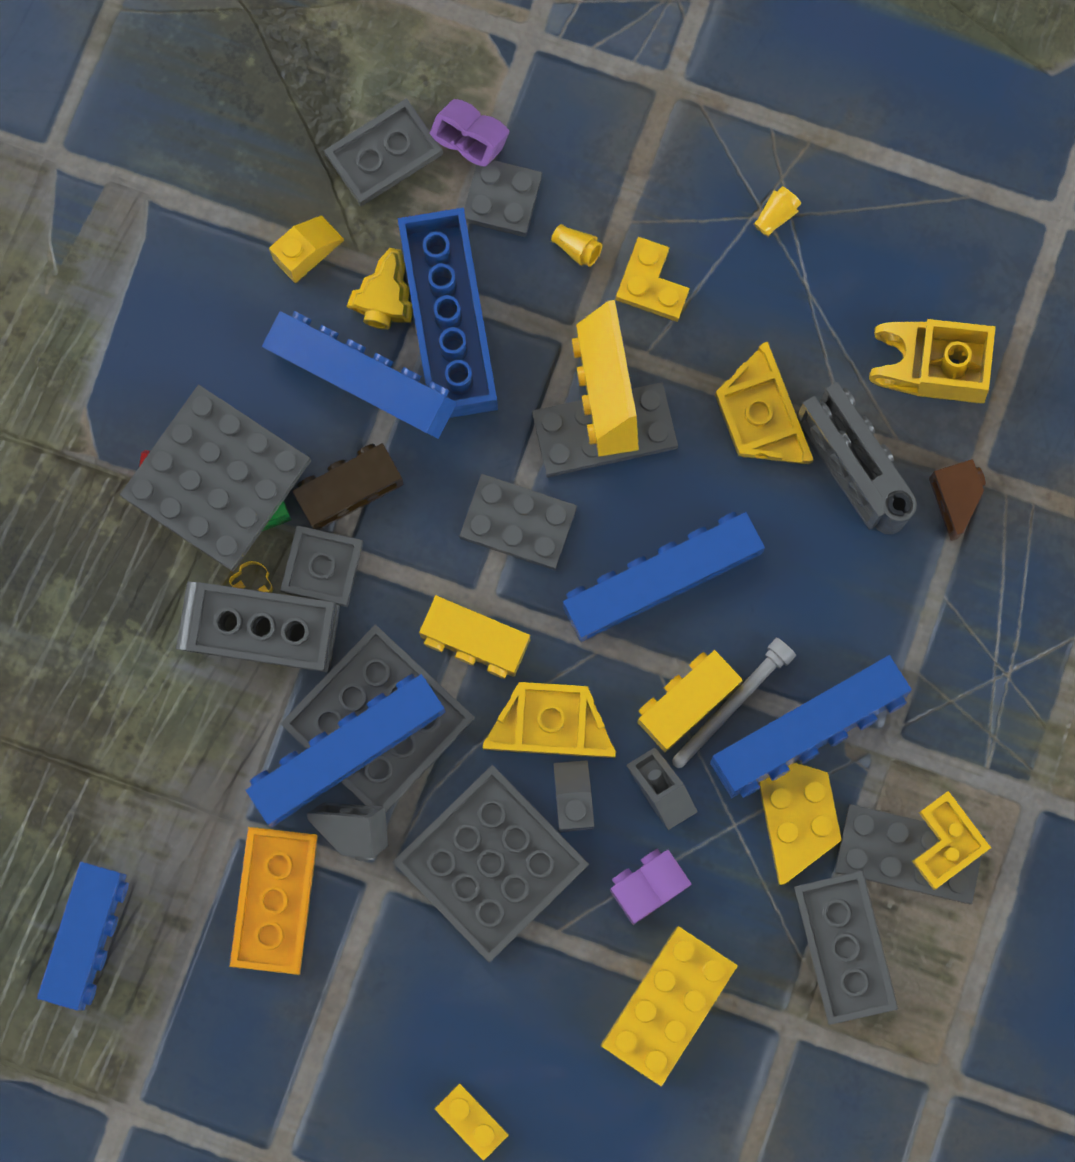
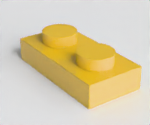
(471, 1122)

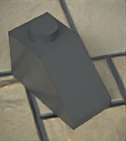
(662, 788)
(573, 796)
(352, 828)

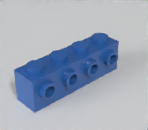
(82, 937)

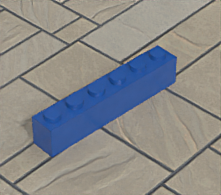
(359, 374)
(662, 576)
(810, 727)
(345, 750)

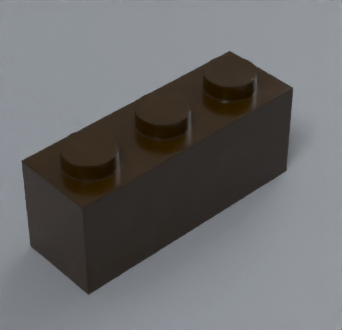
(348, 486)

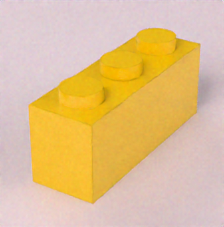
(474, 637)
(688, 699)

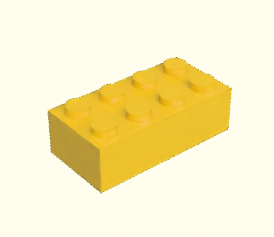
(669, 1005)

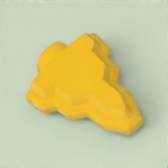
(384, 294)

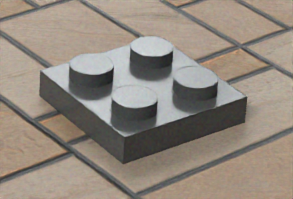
(502, 197)
(322, 566)

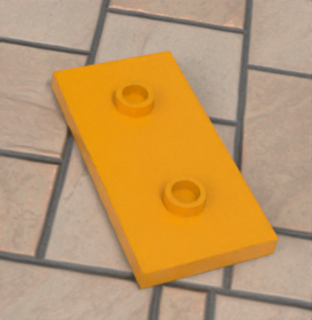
(274, 900)

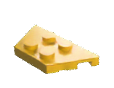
(761, 412)
(550, 722)
(799, 819)

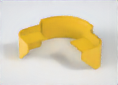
(240, 584)

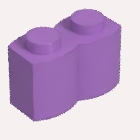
(472, 134)
(650, 885)

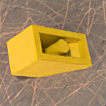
(304, 247)

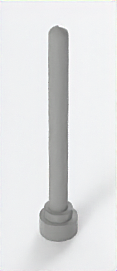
(777, 656)

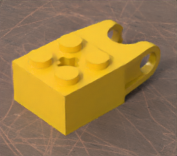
(928, 358)

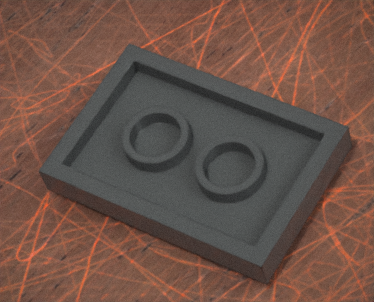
(383, 152)
(518, 522)

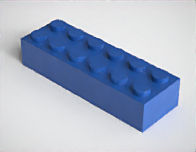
(448, 309)

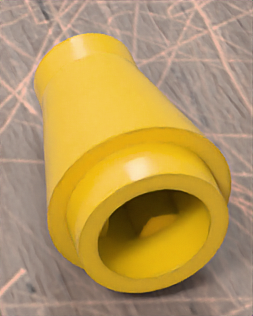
(778, 209)
(577, 244)

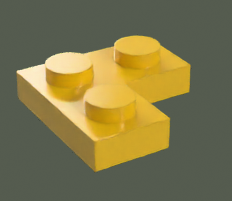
(644, 288)
(957, 845)

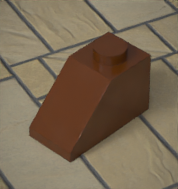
(957, 494)

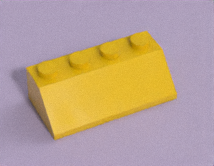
(606, 381)

